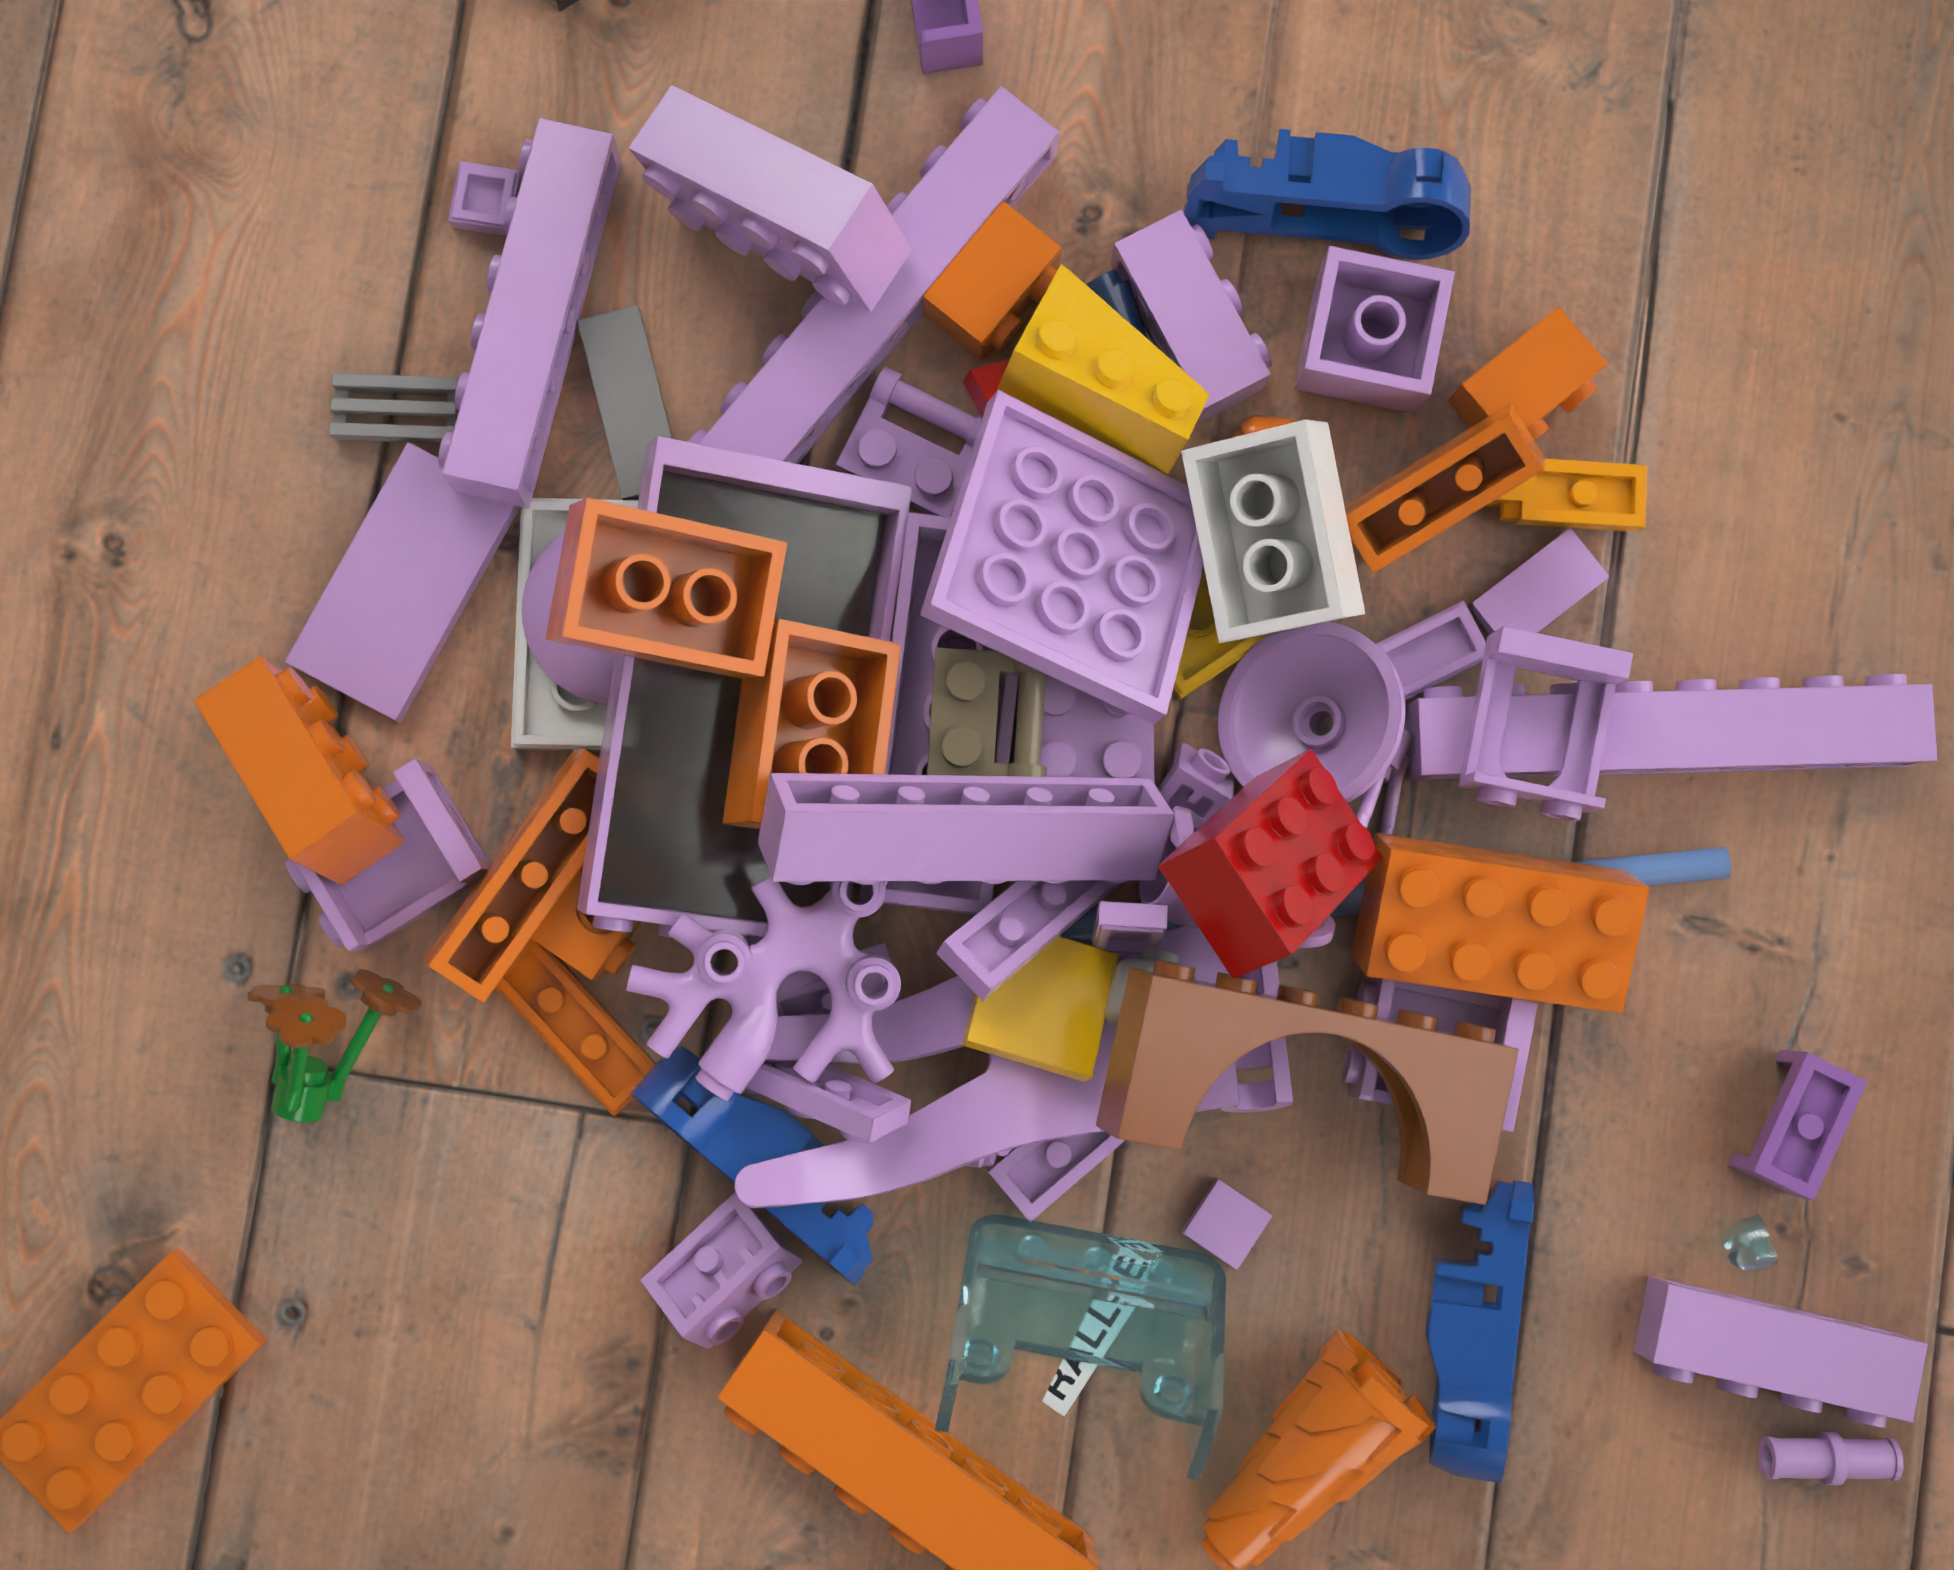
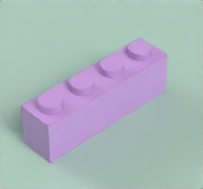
(1779, 1350)

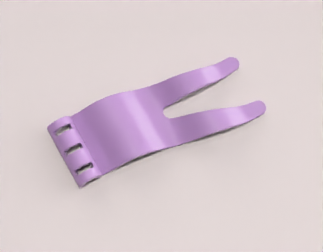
(991, 1113)

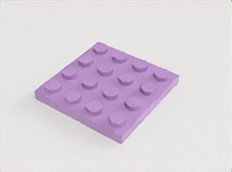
(1070, 559)

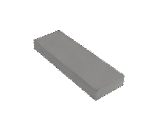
(625, 391)

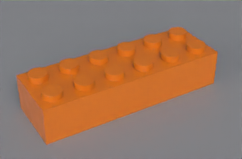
(894, 1459)

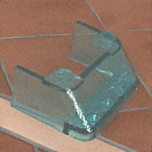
(1094, 1304)

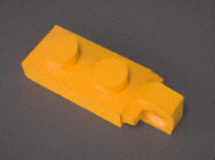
(1579, 497)

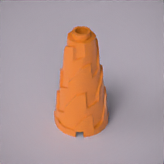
(1320, 1450)

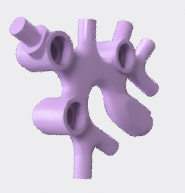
(796, 940)

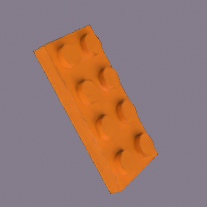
(125, 1390)

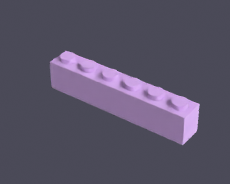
(531, 313)
(961, 828)

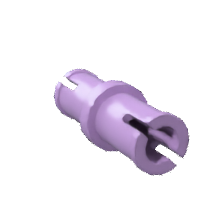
(1830, 1458)

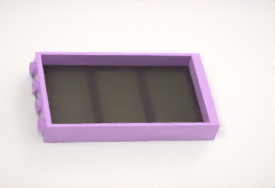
(671, 728)

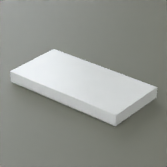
(542, 710)

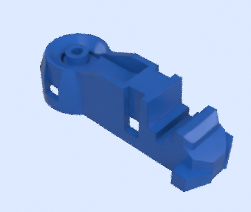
(1347, 193)
(748, 1133)
(1478, 1339)

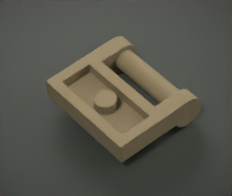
(967, 710)

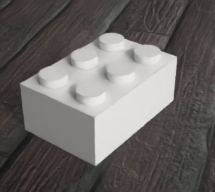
(1273, 530)

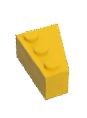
(1102, 376)

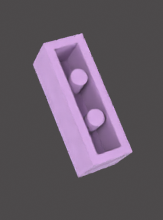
(1192, 311)

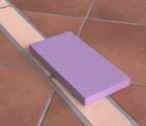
(401, 586)

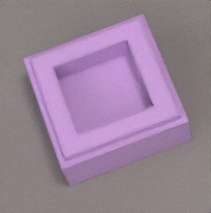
(482, 196)
(1226, 1223)

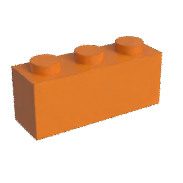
(1443, 488)

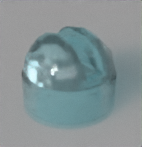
(1751, 1244)

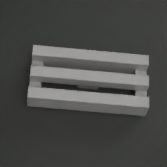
(344, 405)

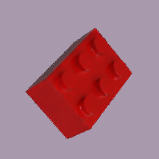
(1271, 864)

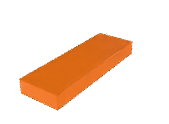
(575, 1025)

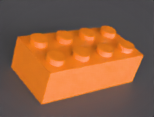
(1499, 923)

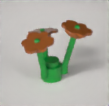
(304, 1021)

